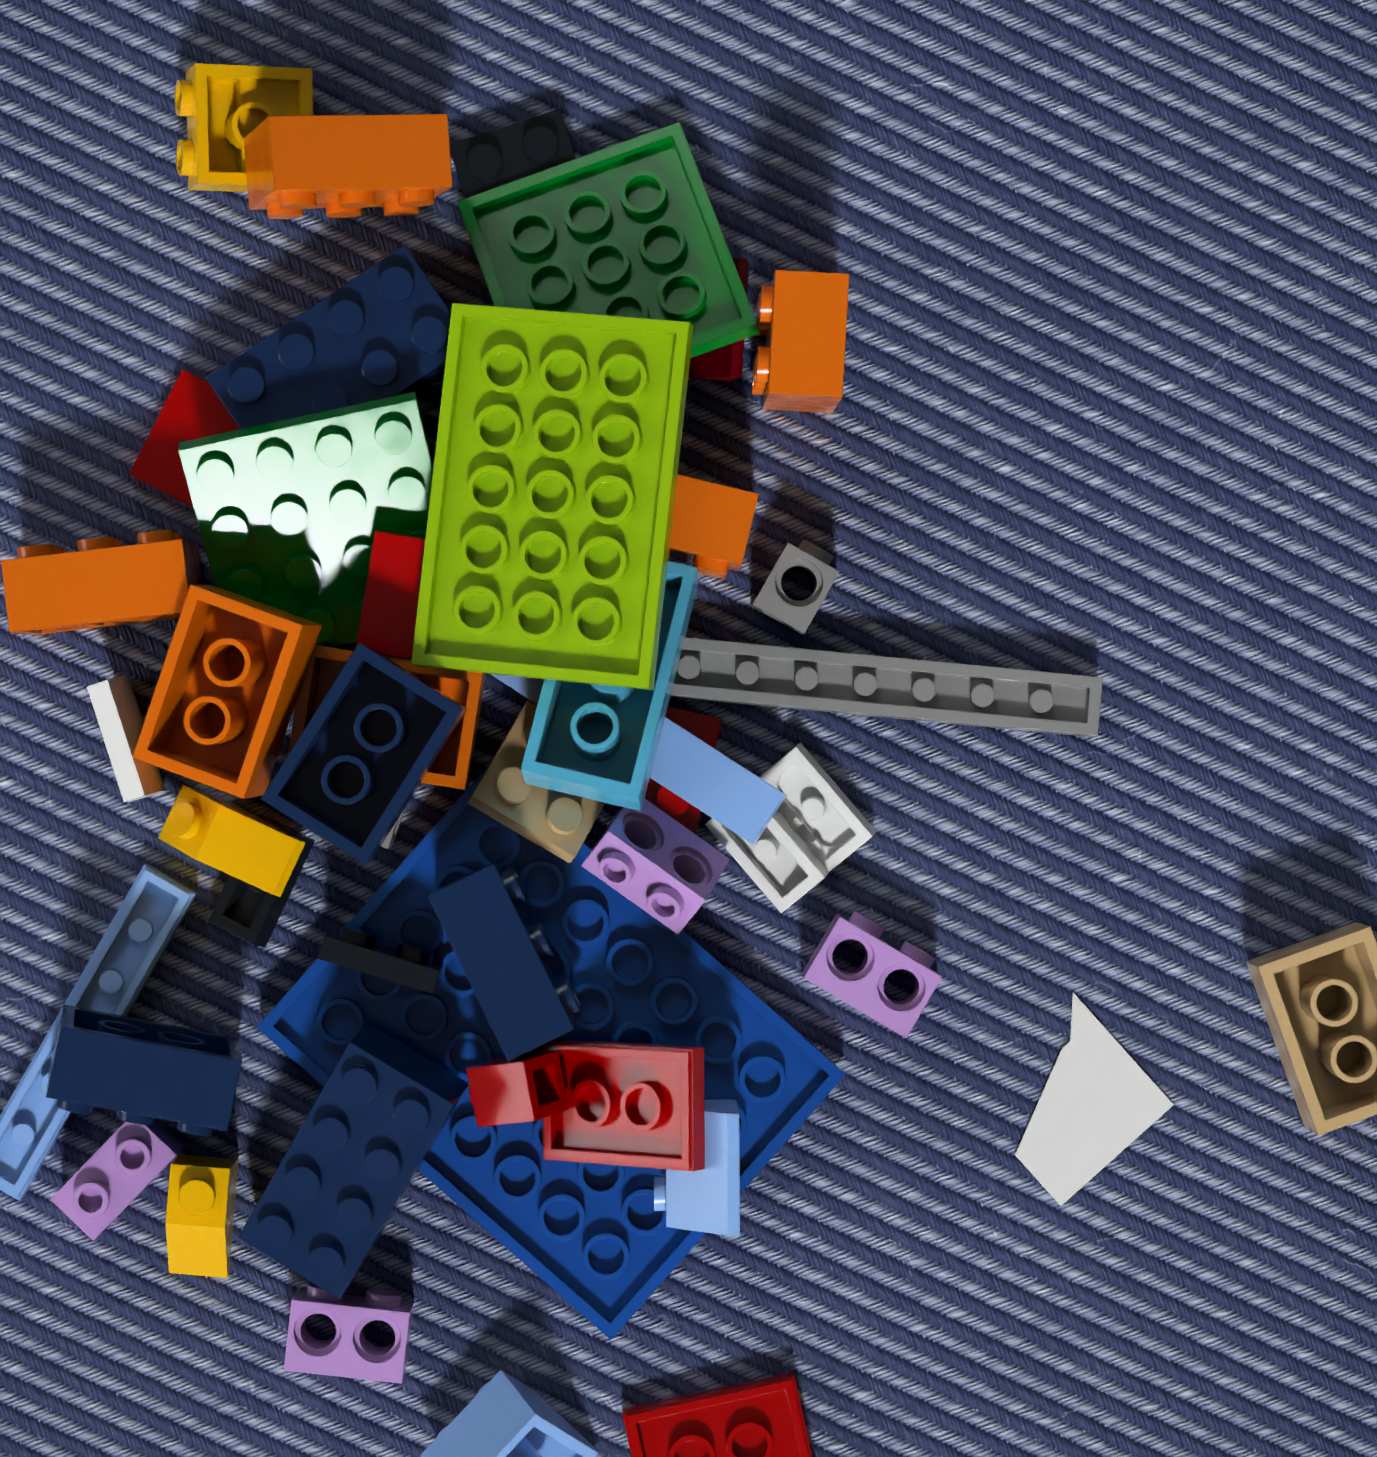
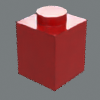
(517, 1089)

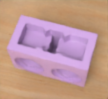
(656, 864)
(865, 985)
(117, 1175)
(349, 1351)

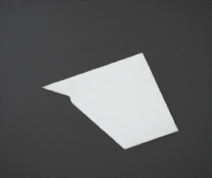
(1088, 1109)

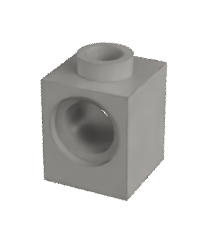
(789, 612)

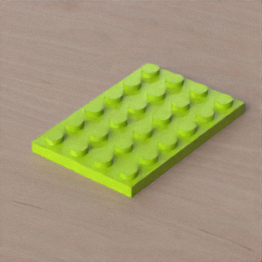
(553, 495)

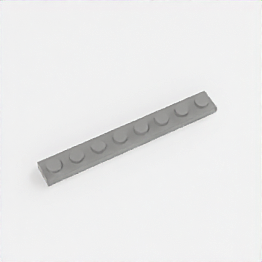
(888, 687)

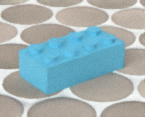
(605, 737)

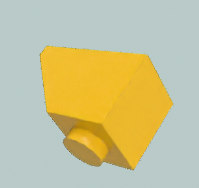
(231, 840)
(200, 1215)

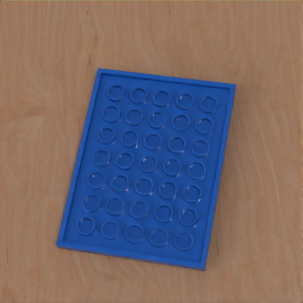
(637, 981)

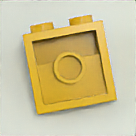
(223, 108)

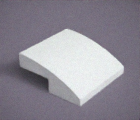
(120, 727)
(806, 835)

